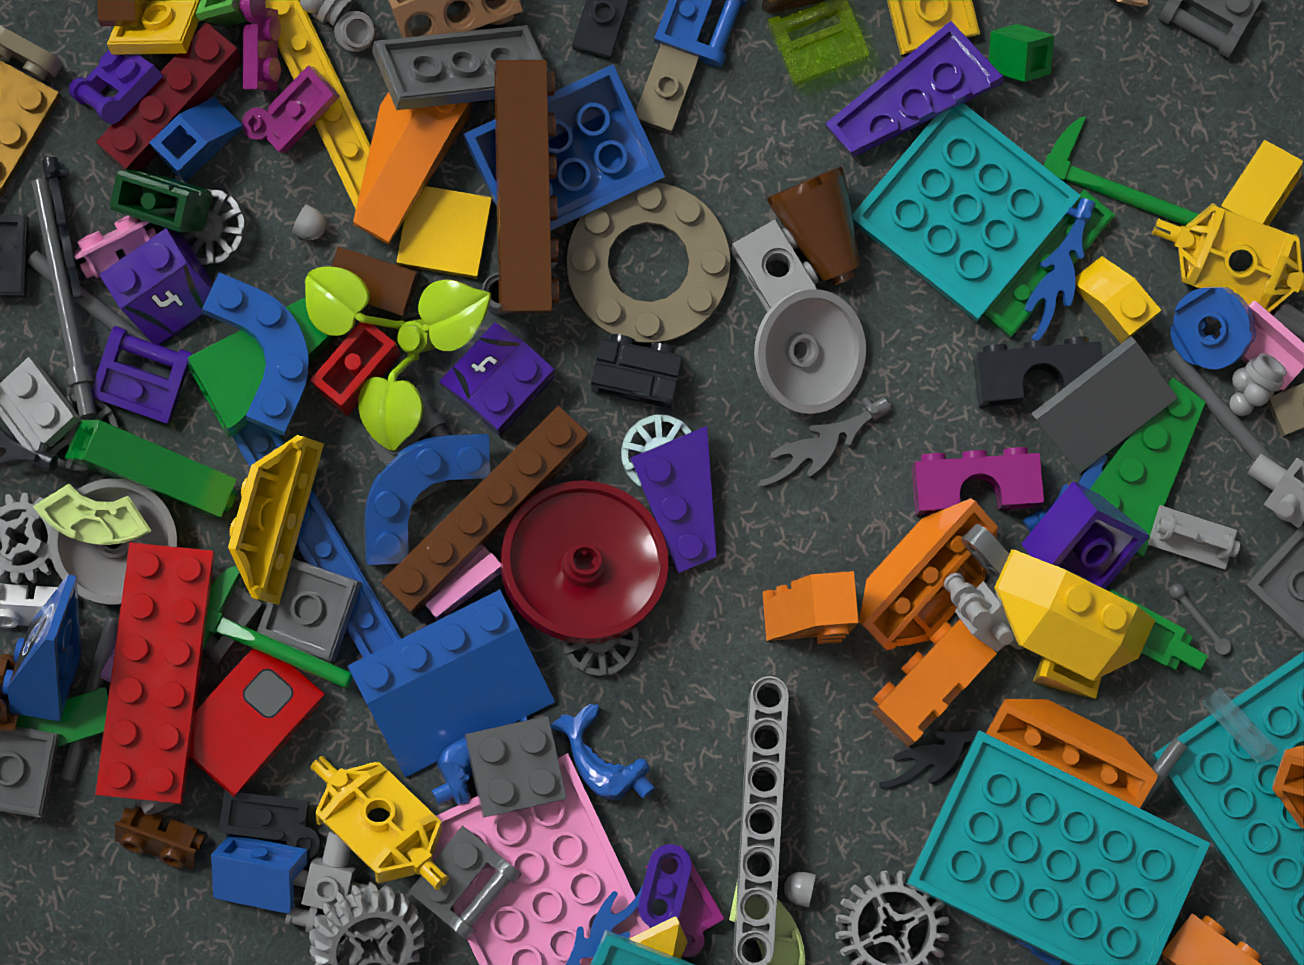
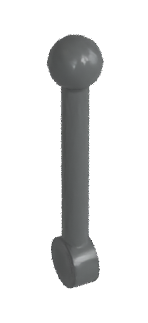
(1221, 645)

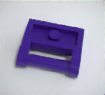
(126, 75)
(137, 388)

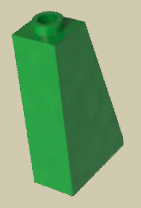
(235, 366)
(151, 466)

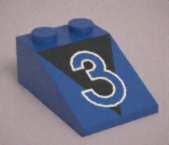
(47, 657)

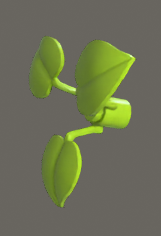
(449, 320)

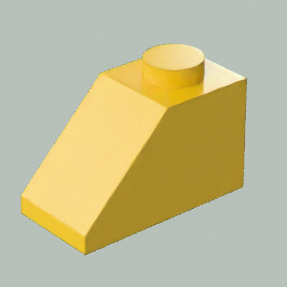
(1116, 298)

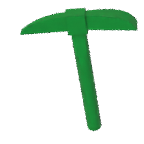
(1058, 164)
(216, 623)

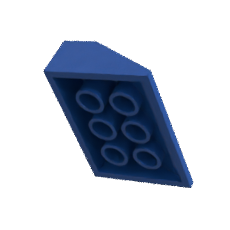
(596, 147)
(451, 682)

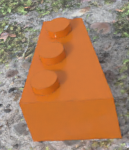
(931, 681)
(1204, 944)

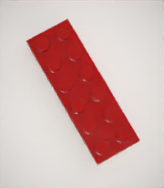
(155, 673)

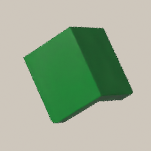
(1021, 52)

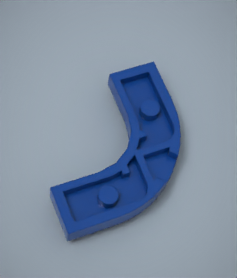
(280, 341)
(407, 476)

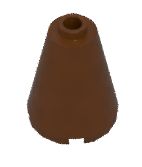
(821, 223)

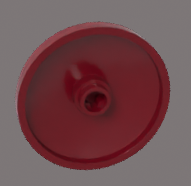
(584, 562)

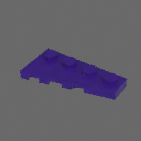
(920, 87)

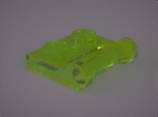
(822, 50)

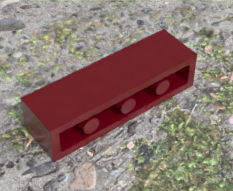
(185, 84)

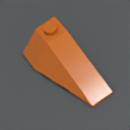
(402, 160)

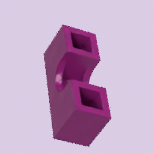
(1013, 477)

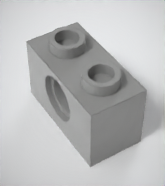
(767, 245)

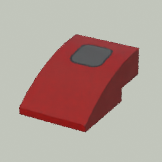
(250, 719)

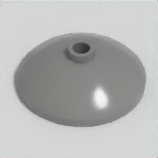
(828, 355)
(101, 568)

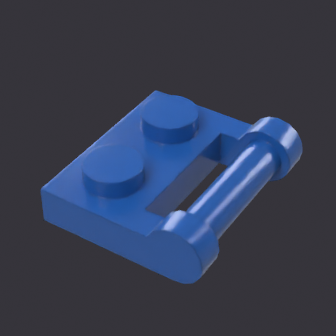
(683, 25)

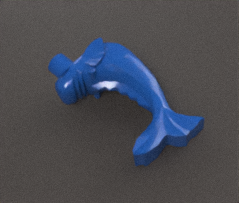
(456, 771)
(604, 779)

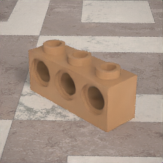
(474, 15)

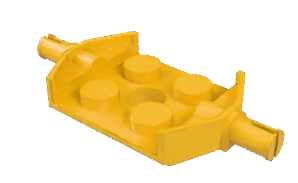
(1217, 233)
(392, 847)

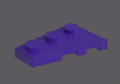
(680, 496)

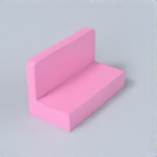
(1276, 341)
(465, 584)

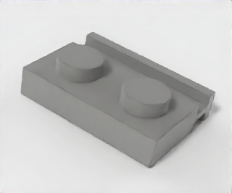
(35, 406)

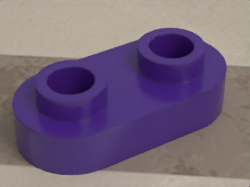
(664, 886)

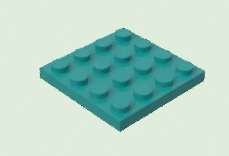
(965, 209)

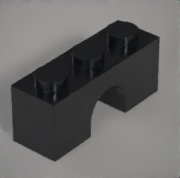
(1001, 371)

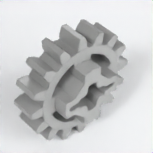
(13, 552)

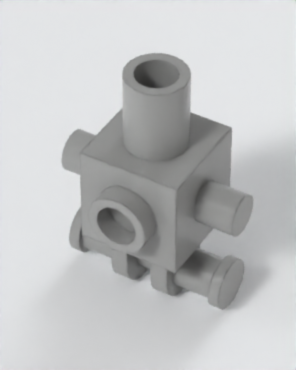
(1287, 487)
(981, 612)
(323, 881)

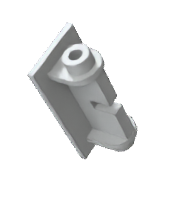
(1193, 537)

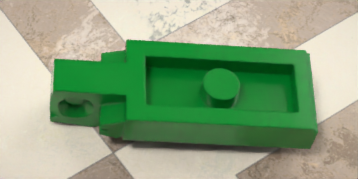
(1169, 643)

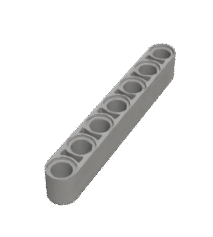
(766, 802)

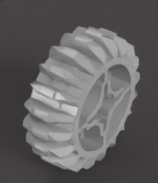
(874, 893)
(366, 917)

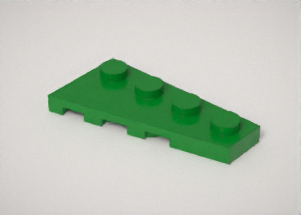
(1149, 459)

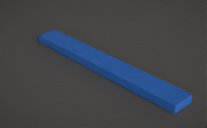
(325, 549)

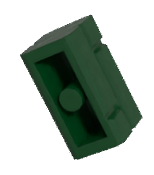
(160, 200)

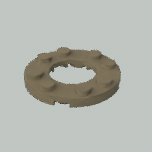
(661, 319)

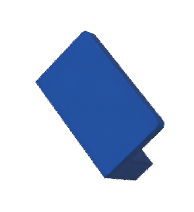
(256, 872)

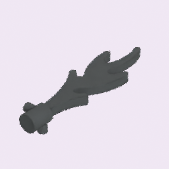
(822, 448)

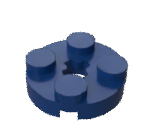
(1236, 329)

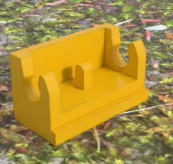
(1264, 184)

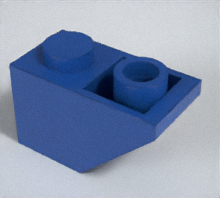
(195, 137)

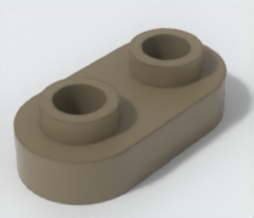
(37, 60)

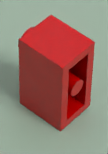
(359, 357)

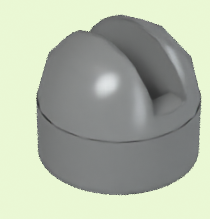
(309, 224)
(799, 888)

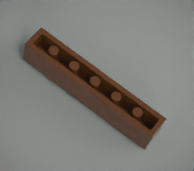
(523, 186)
(485, 511)

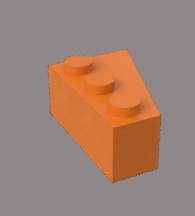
(814, 607)

